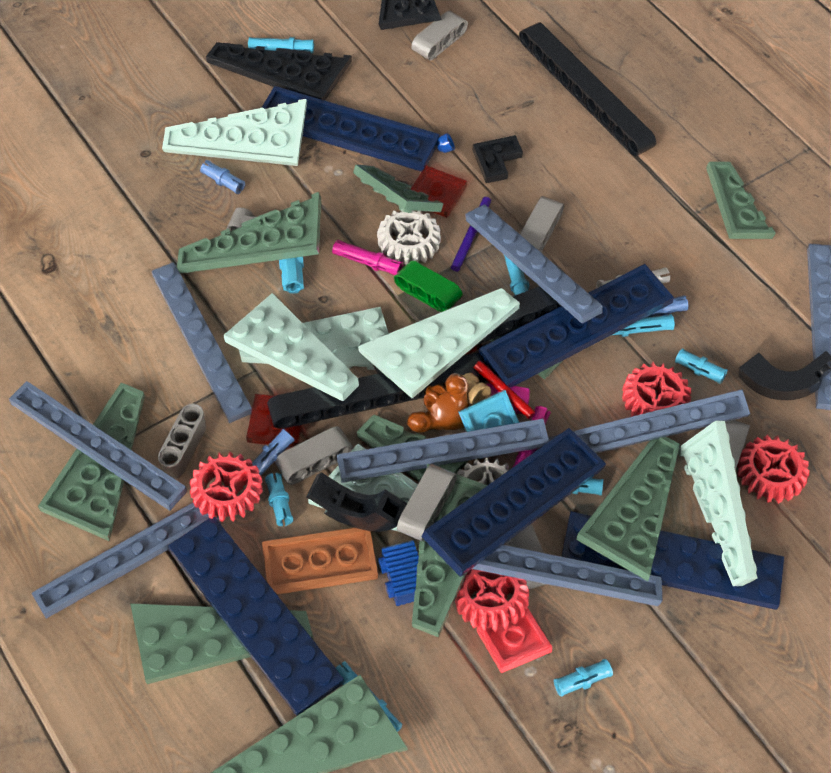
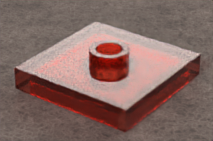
(440, 187)

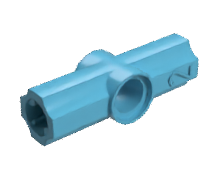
(292, 274)

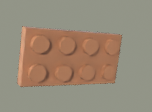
(319, 560)

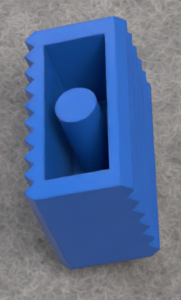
(401, 568)

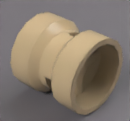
(476, 390)

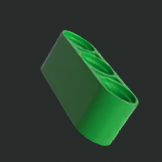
(428, 286)

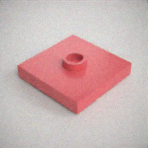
(516, 644)

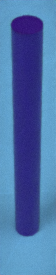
(467, 241)

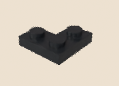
(493, 153)

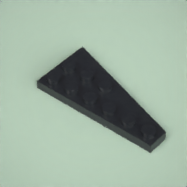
(407, 12)
(282, 68)

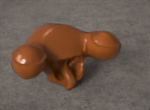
(442, 406)

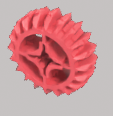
(642, 384)
(776, 482)
(219, 499)
(490, 604)

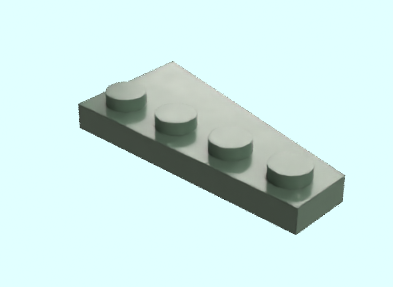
(396, 191)
(736, 205)
(381, 432)

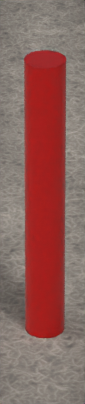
(497, 383)

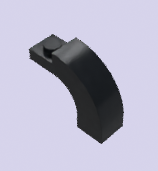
(784, 385)
(354, 509)

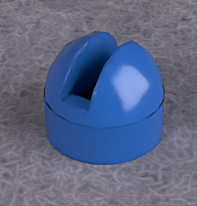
(445, 143)

